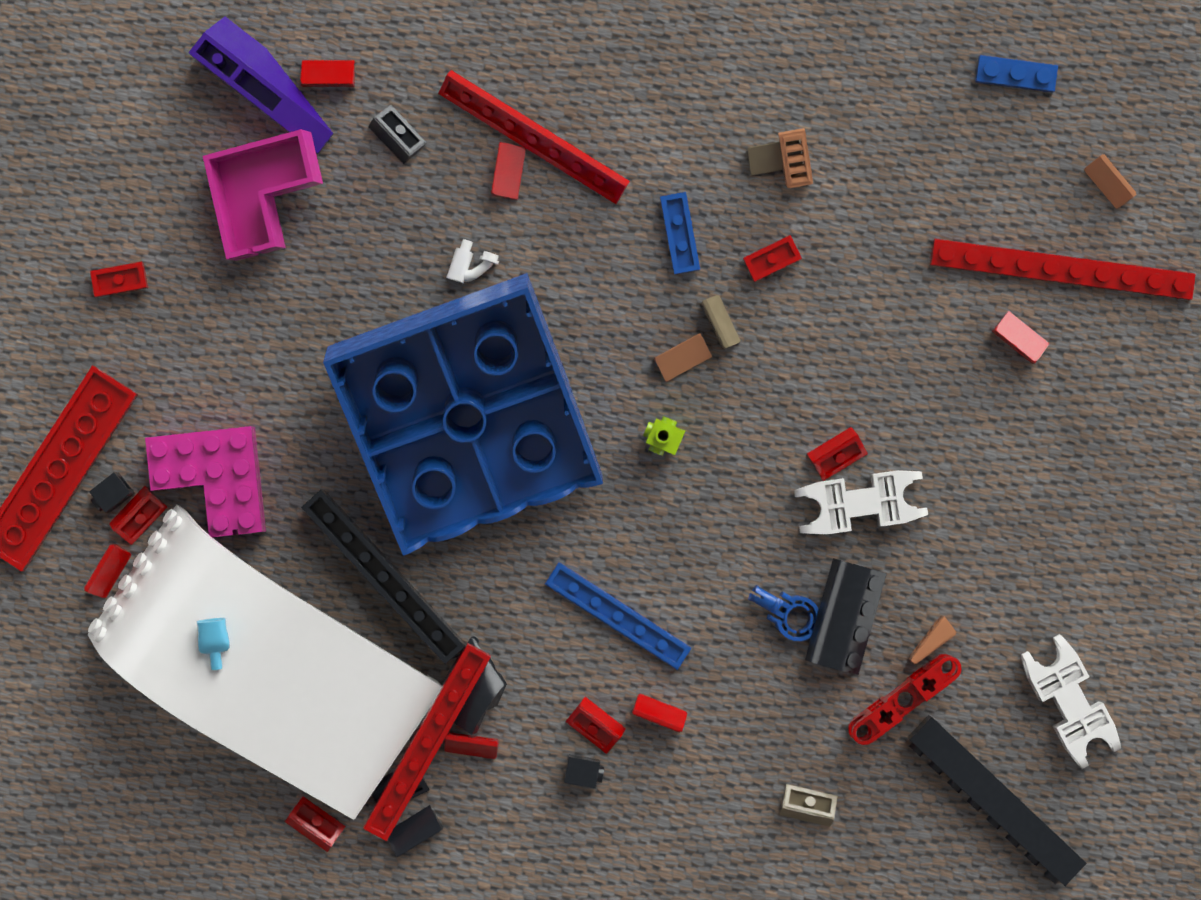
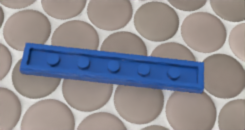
(618, 616)

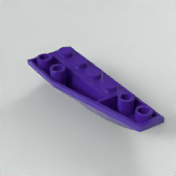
(258, 78)

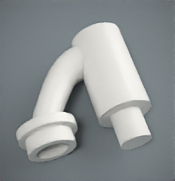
(461, 261)

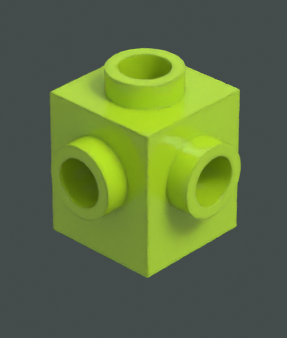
(674, 436)

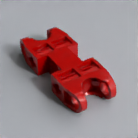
(914, 686)

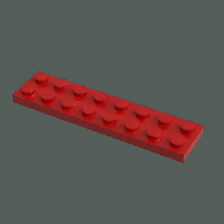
(61, 465)

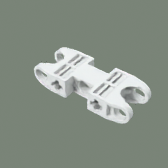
(861, 502)
(1080, 719)

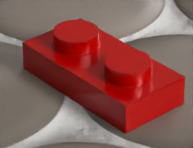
(772, 258)
(119, 279)

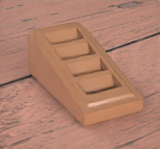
(800, 174)
(935, 637)

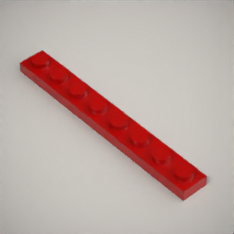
(533, 137)
(427, 741)

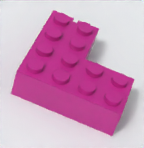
(245, 185)
(224, 464)

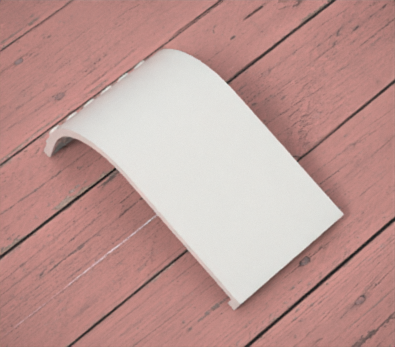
(292, 685)

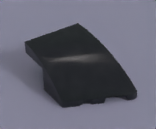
(483, 697)

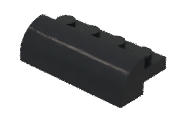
(845, 616)

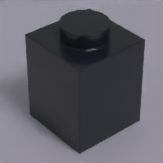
(111, 493)
(583, 771)

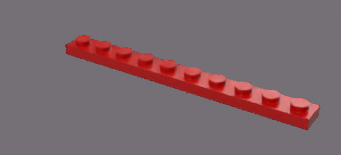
(1063, 269)

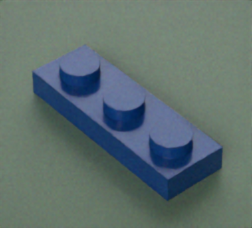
(1016, 73)
(680, 233)

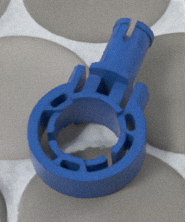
(773, 604)

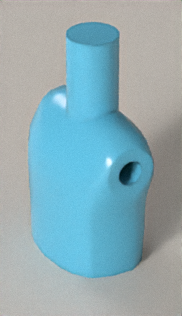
(213, 639)

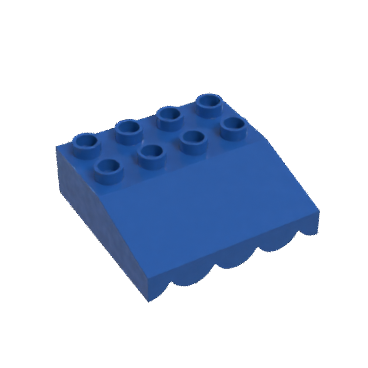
(463, 414)

